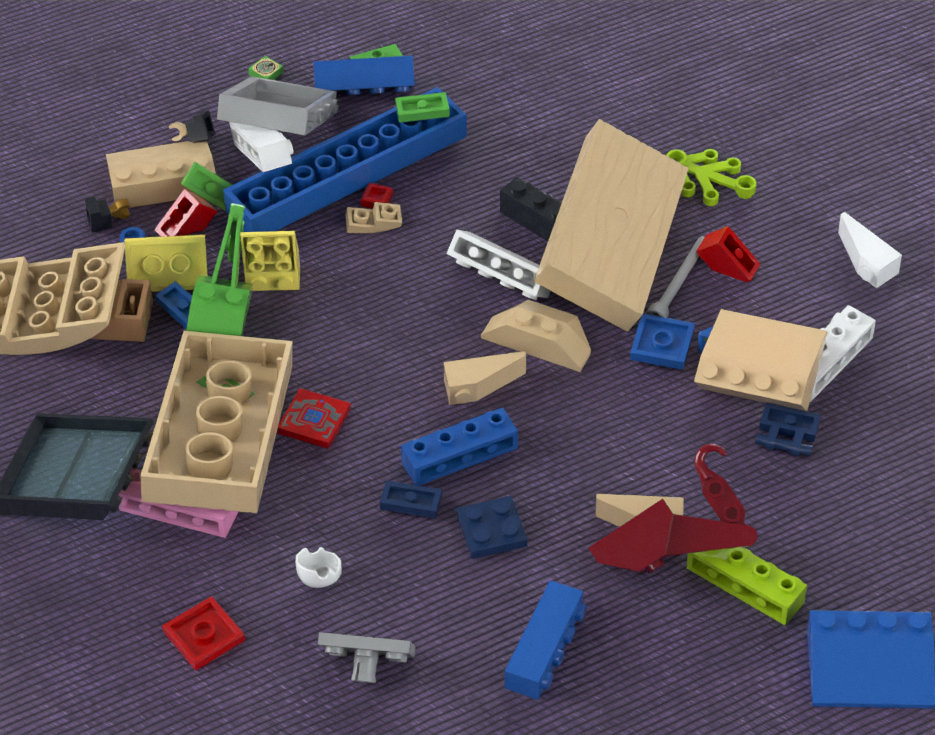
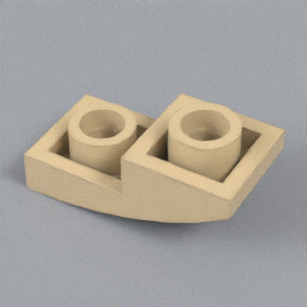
(381, 218)

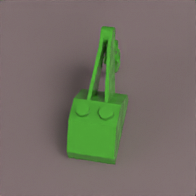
(219, 303)

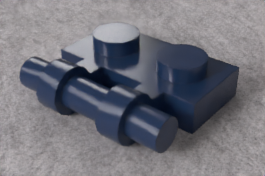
(790, 423)

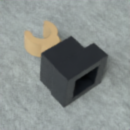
(197, 129)

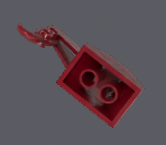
(660, 533)

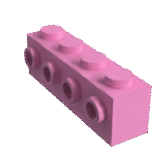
(201, 519)

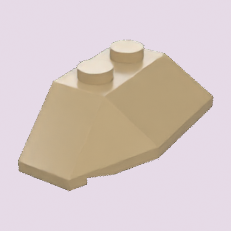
(541, 333)

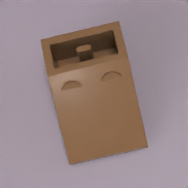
(129, 312)

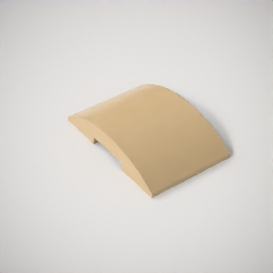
(57, 300)

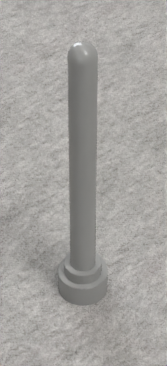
(661, 308)

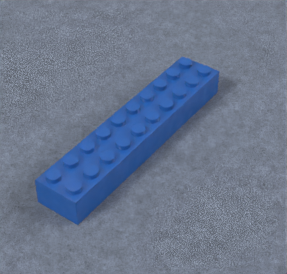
(341, 167)

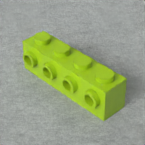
(751, 581)

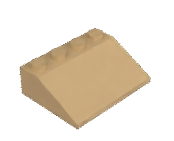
(155, 172)
(761, 360)

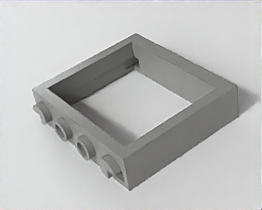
(277, 105)

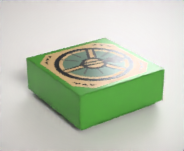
(266, 69)

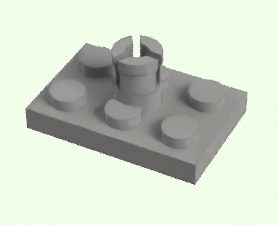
(366, 652)

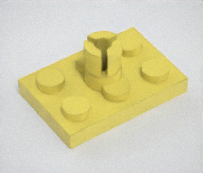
(166, 260)

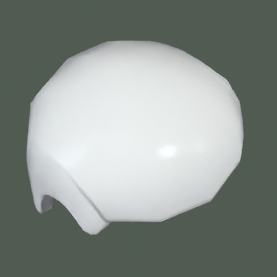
(318, 568)

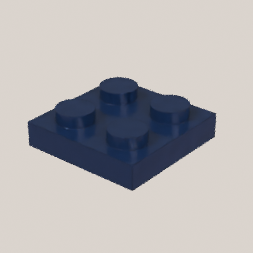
(491, 527)

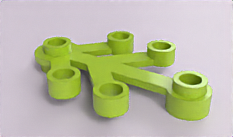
(744, 185)

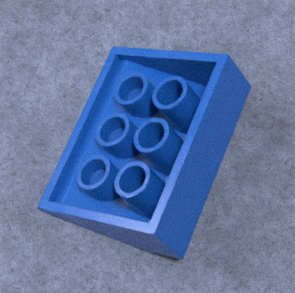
(871, 659)

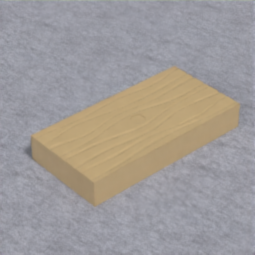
(612, 226)
(217, 441)

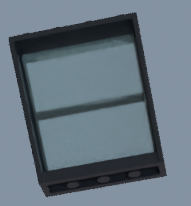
(73, 465)

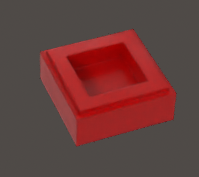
(376, 193)

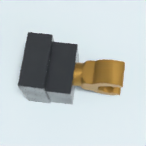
(99, 213)

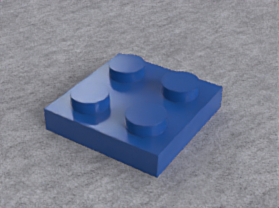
(662, 341)

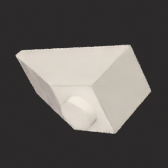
(869, 254)

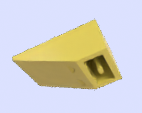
(271, 260)

